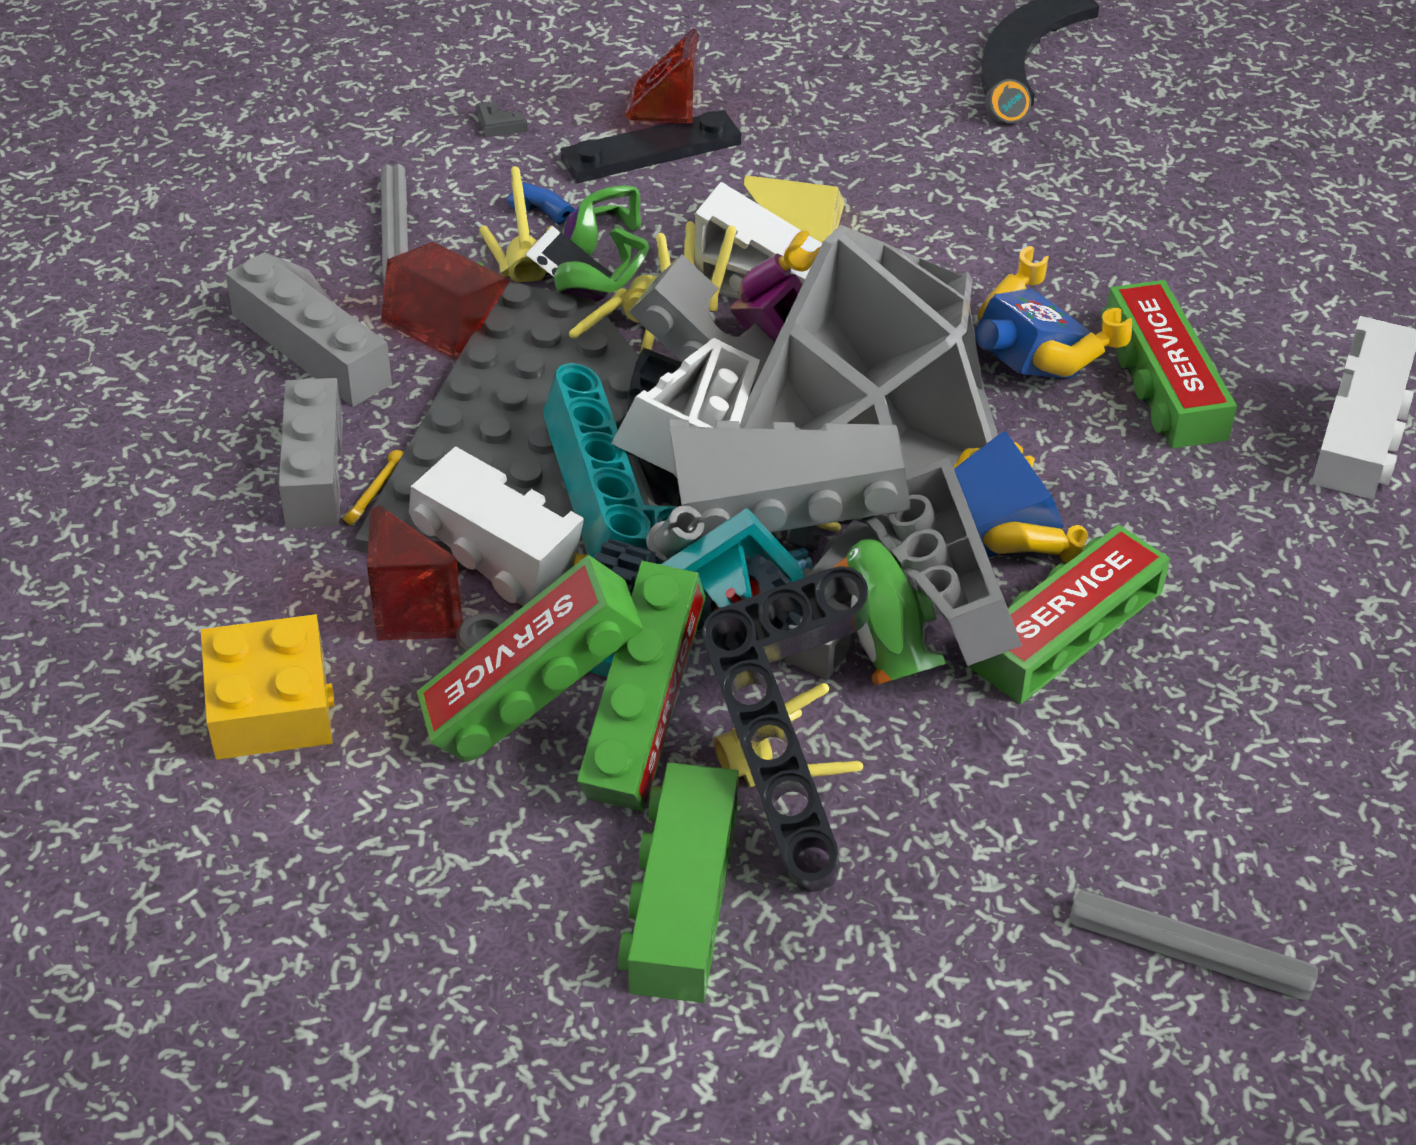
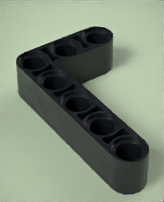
(769, 716)

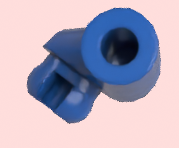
(544, 200)

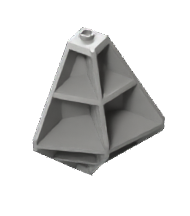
(878, 345)

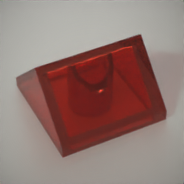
(669, 86)
(439, 296)
(410, 582)

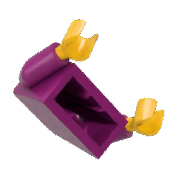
(771, 289)

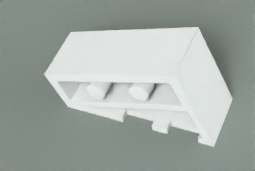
(756, 239)
(704, 389)
(1366, 410)
(494, 527)

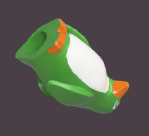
(896, 616)

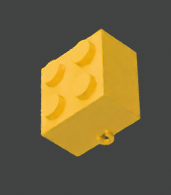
(266, 687)

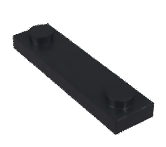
(650, 146)

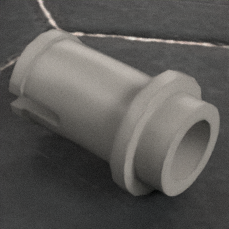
(675, 533)

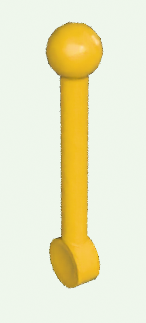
(357, 509)

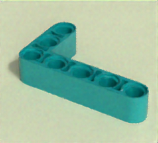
(592, 468)

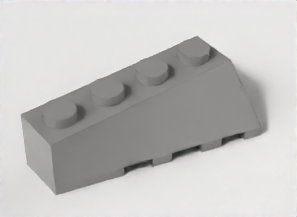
(305, 325)
(789, 473)
(948, 561)

